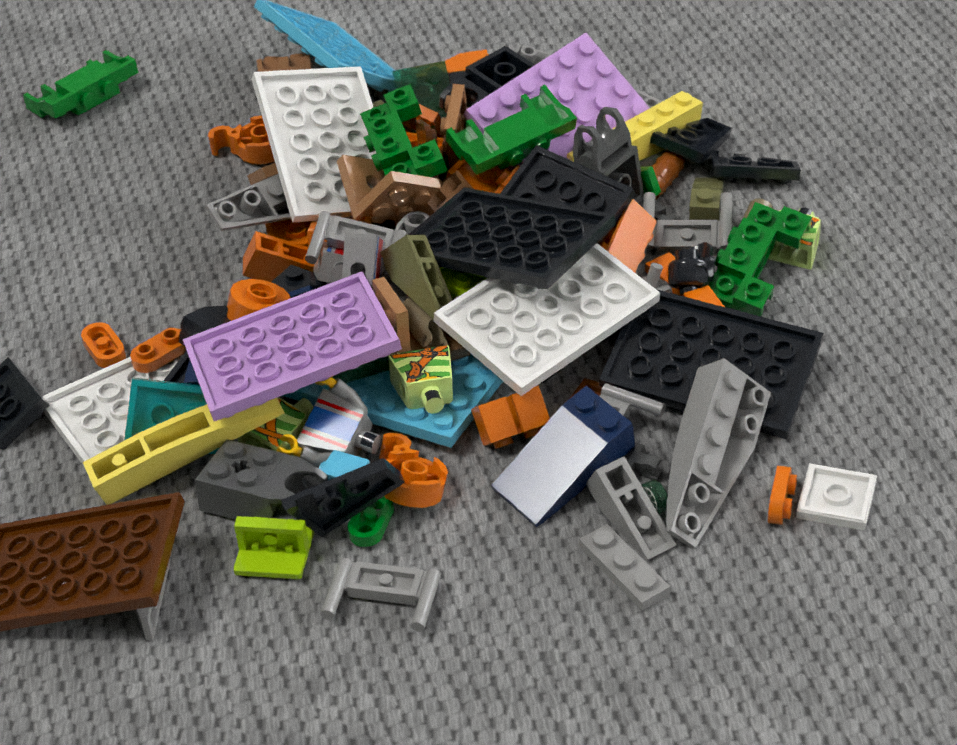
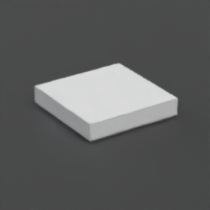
(836, 496)

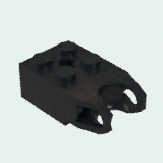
(488, 75)

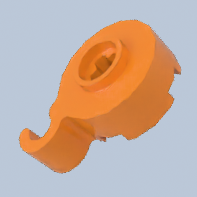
(247, 142)
(253, 295)
(422, 478)

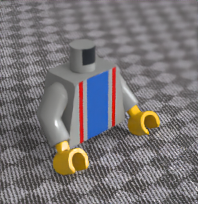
(335, 423)

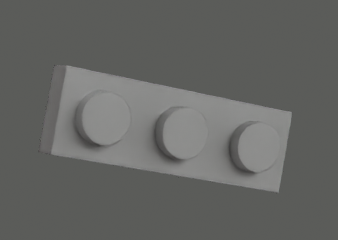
(624, 567)

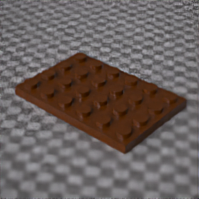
(86, 561)

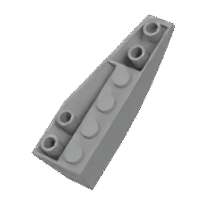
(251, 206)
(712, 446)

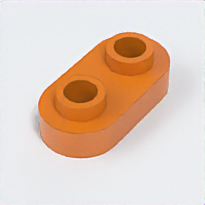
(103, 344)
(157, 351)
(780, 505)

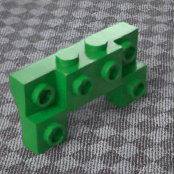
(84, 87)
(513, 137)
(391, 142)
(748, 252)

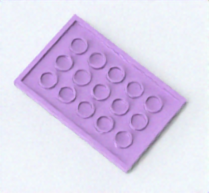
(578, 78)
(290, 345)

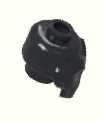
(692, 268)

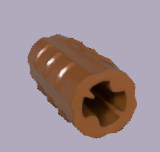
(667, 169)

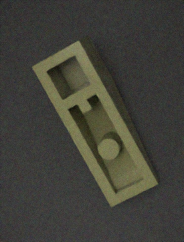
(705, 199)
(417, 272)

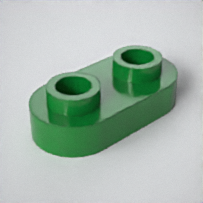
(370, 524)

